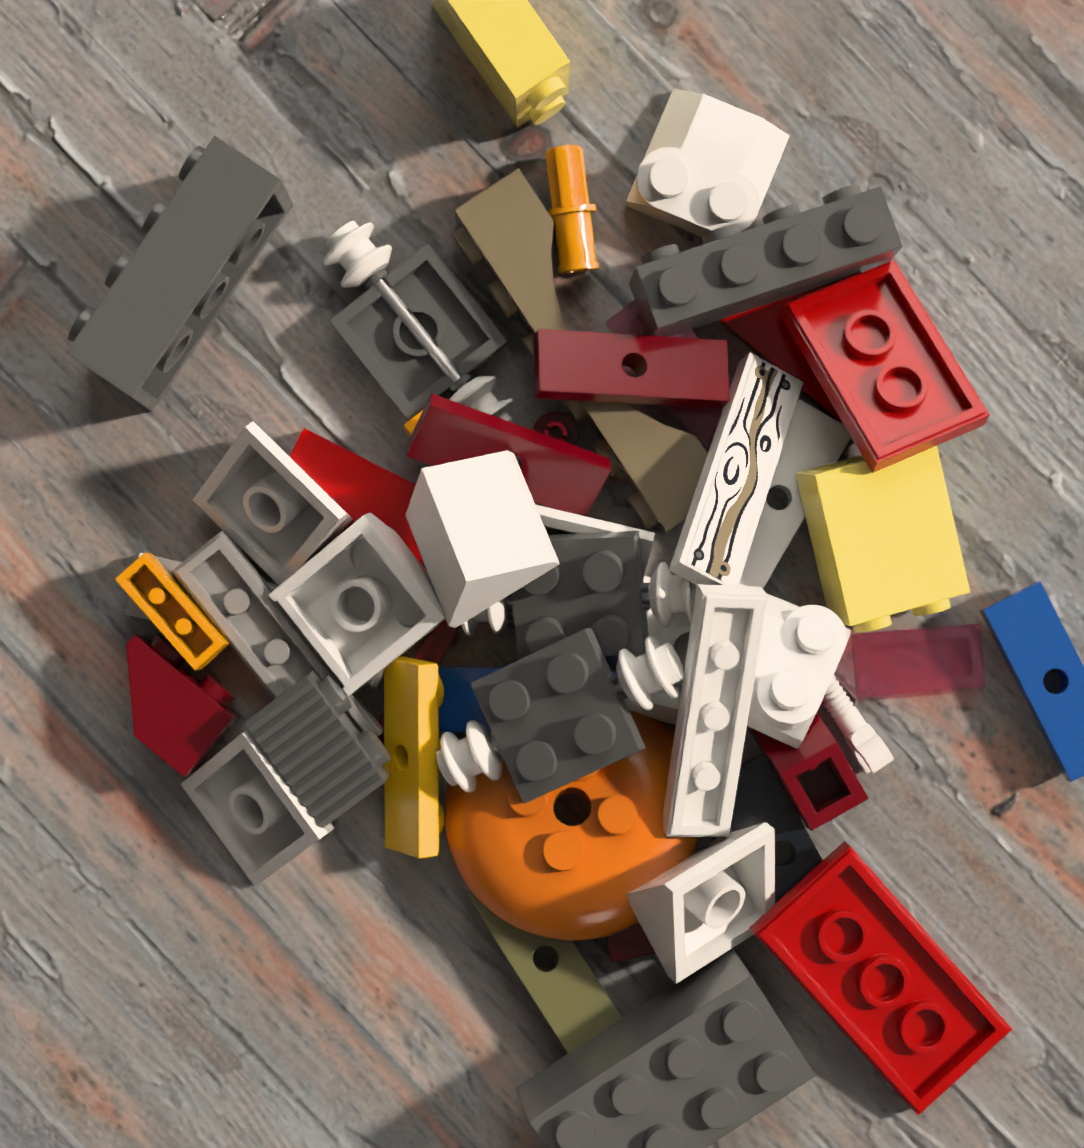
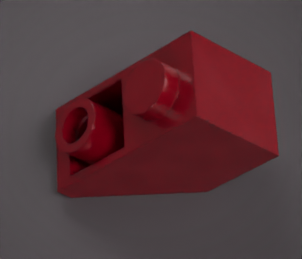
(174, 710)
(814, 774)

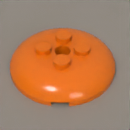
(561, 876)

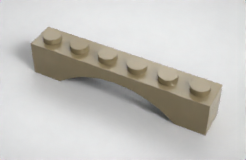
(514, 240)

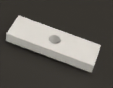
(809, 443)

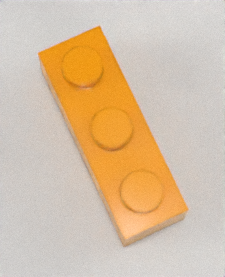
(172, 611)

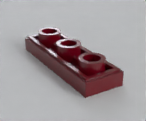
(666, 368)
(554, 470)

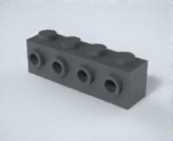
(764, 263)

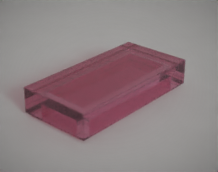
(918, 660)

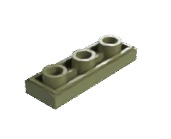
(565, 992)

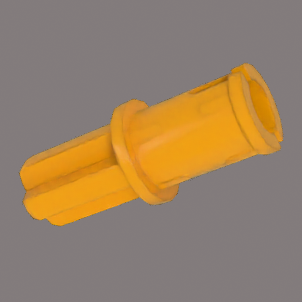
(571, 209)

